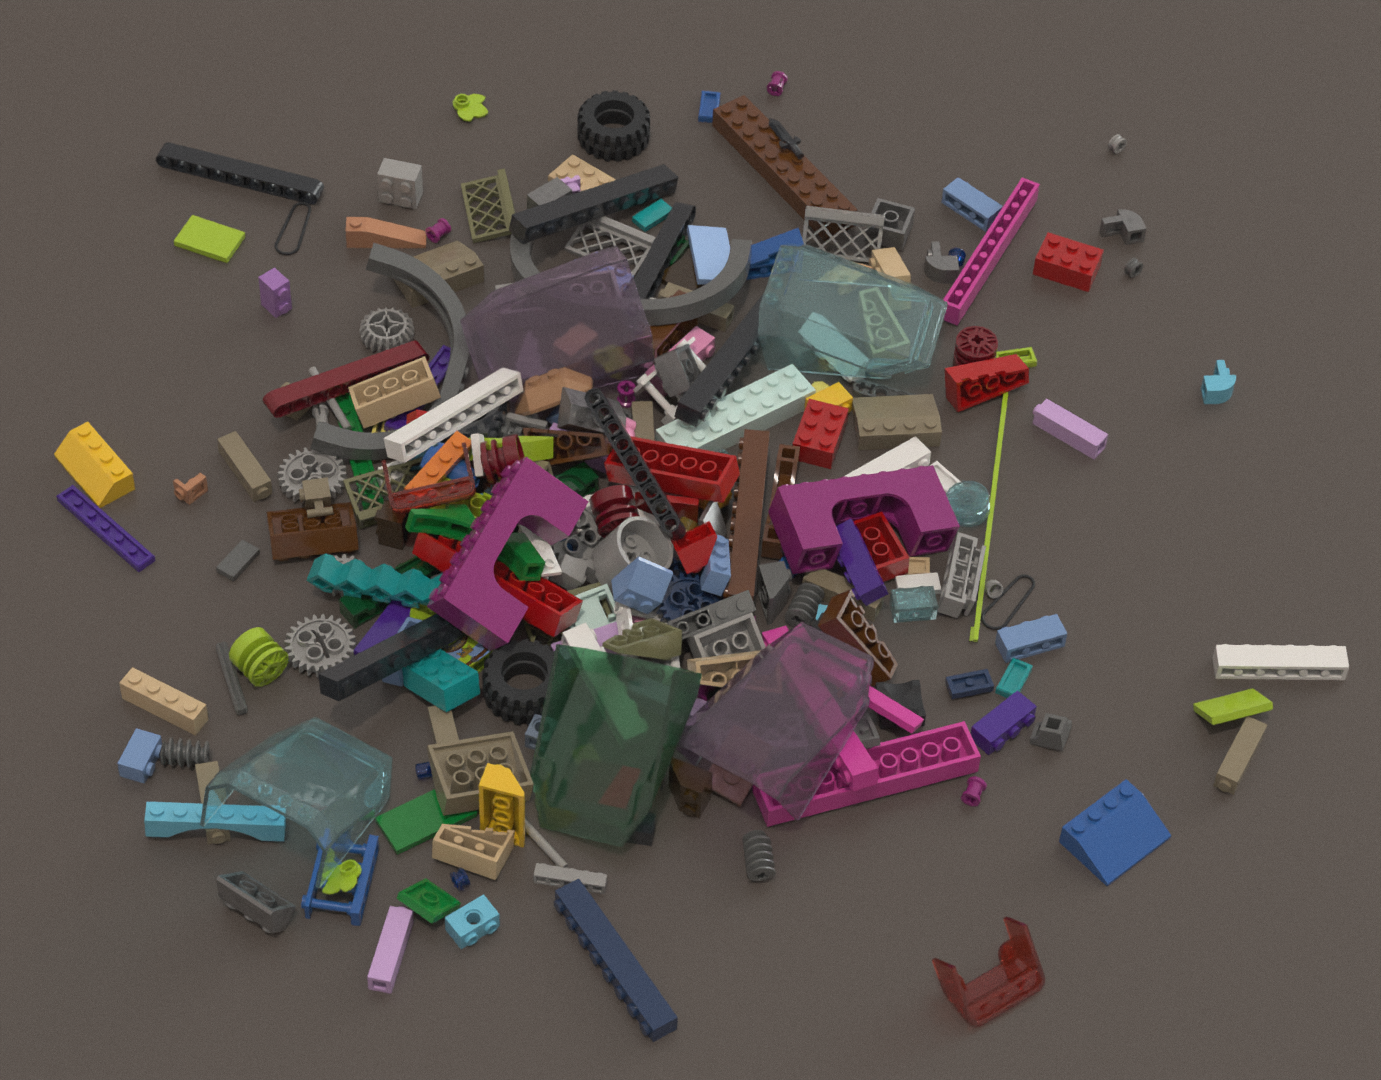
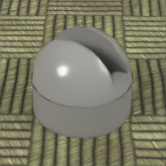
(996, 588)

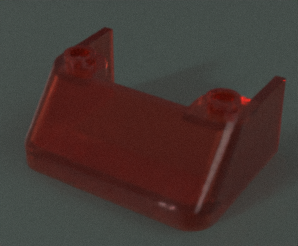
(432, 494)
(1000, 987)

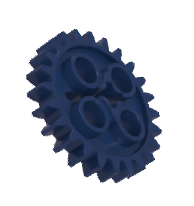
(679, 589)

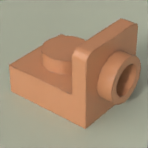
(192, 489)

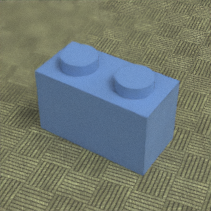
(140, 756)

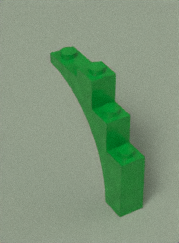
(455, 523)

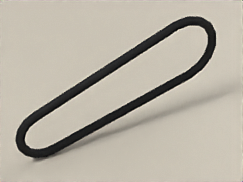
(285, 224)
(1017, 607)

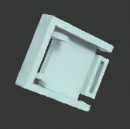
(591, 609)

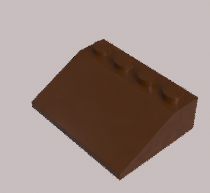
(301, 537)

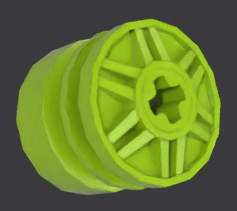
(258, 656)

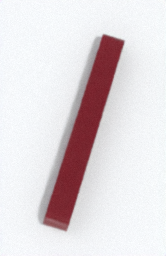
(337, 380)

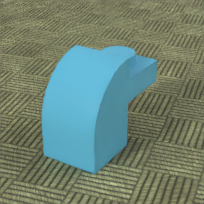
(1219, 386)

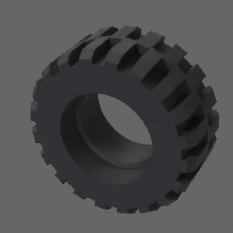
(613, 109)
(513, 660)

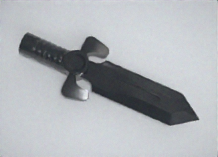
(790, 144)

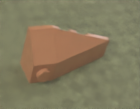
(364, 231)

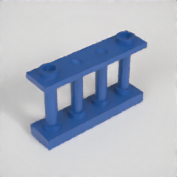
(359, 891)

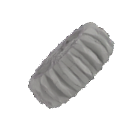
(374, 328)

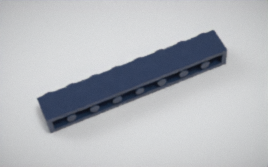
(615, 960)

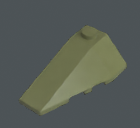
(648, 639)

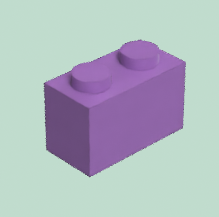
(275, 292)

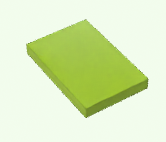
(209, 239)
(1233, 706)

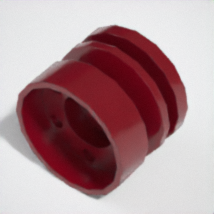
(974, 345)
(497, 458)
(612, 507)

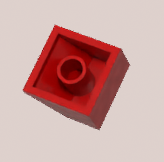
(696, 547)

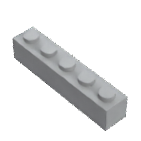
(561, 876)

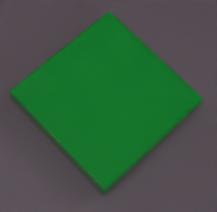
(428, 900)

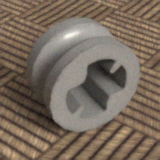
(1117, 143)

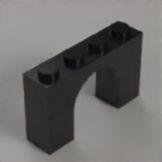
(488, 424)

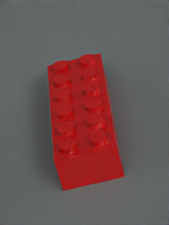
(680, 469)

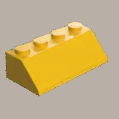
(94, 465)
(502, 802)

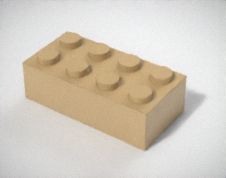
(394, 392)

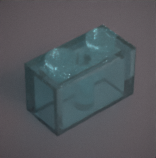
(913, 604)

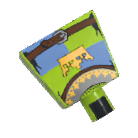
(468, 652)

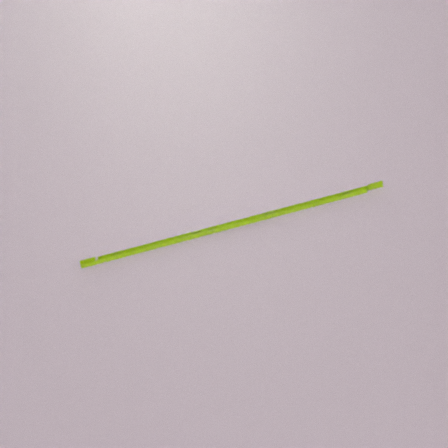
(975, 630)

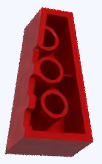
(984, 380)

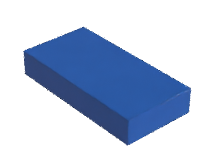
(708, 102)

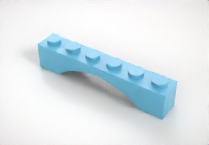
(169, 818)

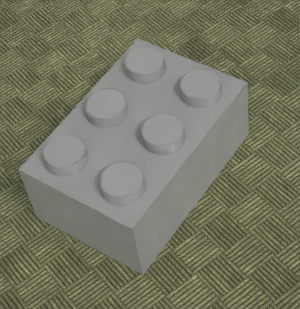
(728, 638)

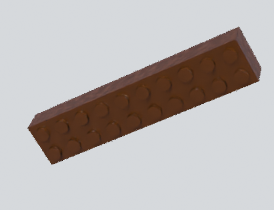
(791, 178)
(747, 512)

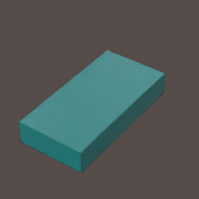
(652, 215)
(1014, 678)

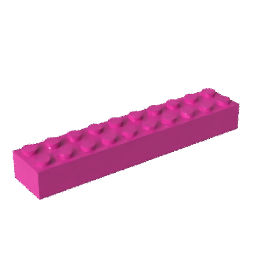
(901, 766)

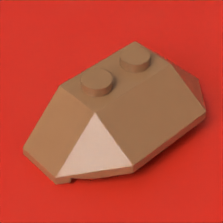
(545, 390)

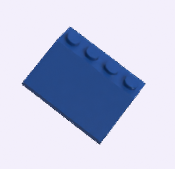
(1114, 833)

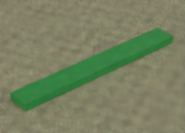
(358, 466)

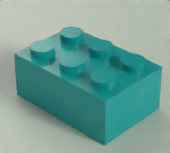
(442, 680)

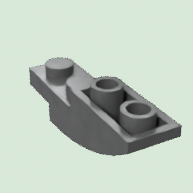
(714, 614)

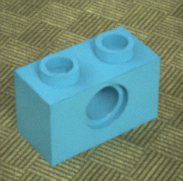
(477, 911)

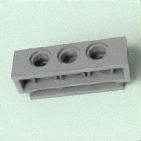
(962, 562)

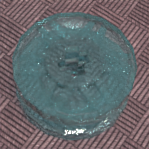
(969, 502)

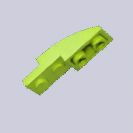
(534, 447)

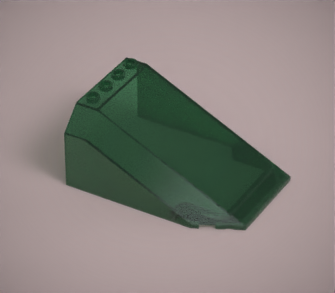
(607, 740)

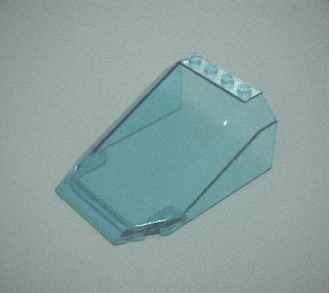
(844, 317)
(314, 779)

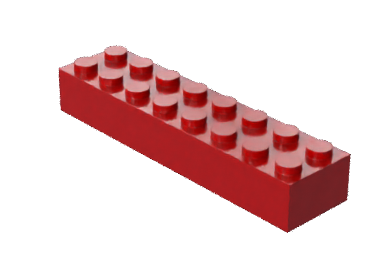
(548, 604)

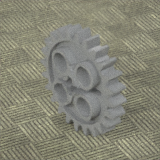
(310, 466)
(581, 548)
(308, 655)

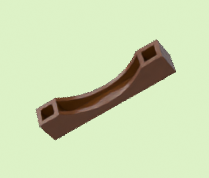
(785, 474)

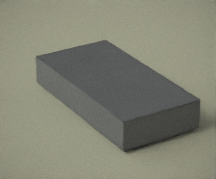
(238, 560)

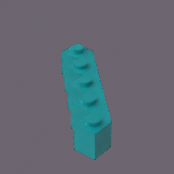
(381, 582)

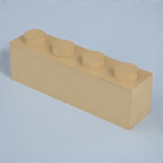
(164, 701)

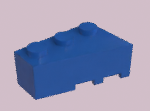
(766, 251)

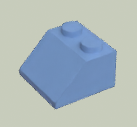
(641, 585)

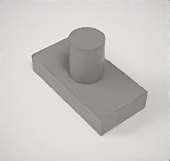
(528, 421)

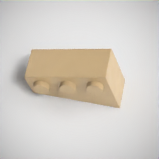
(890, 263)
(473, 849)

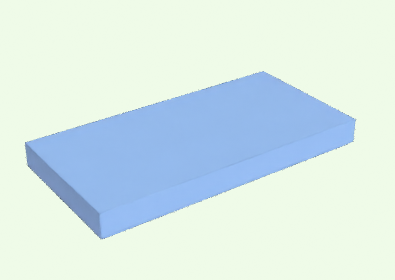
(709, 251)

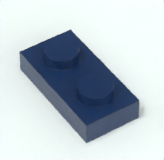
(969, 683)

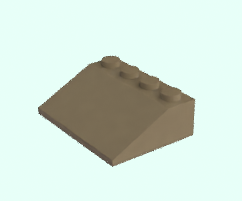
(454, 263)
(892, 420)
(461, 764)

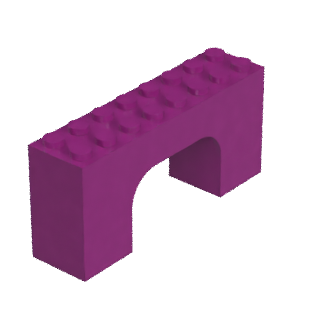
(909, 499)
(469, 590)

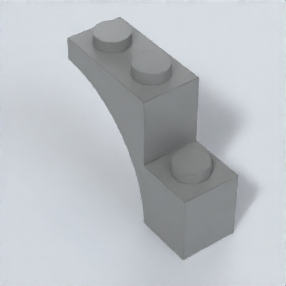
(574, 572)

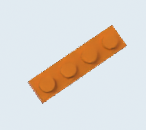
(442, 462)

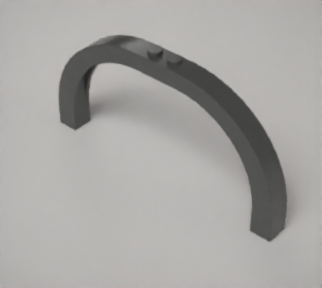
(435, 289)
(670, 309)

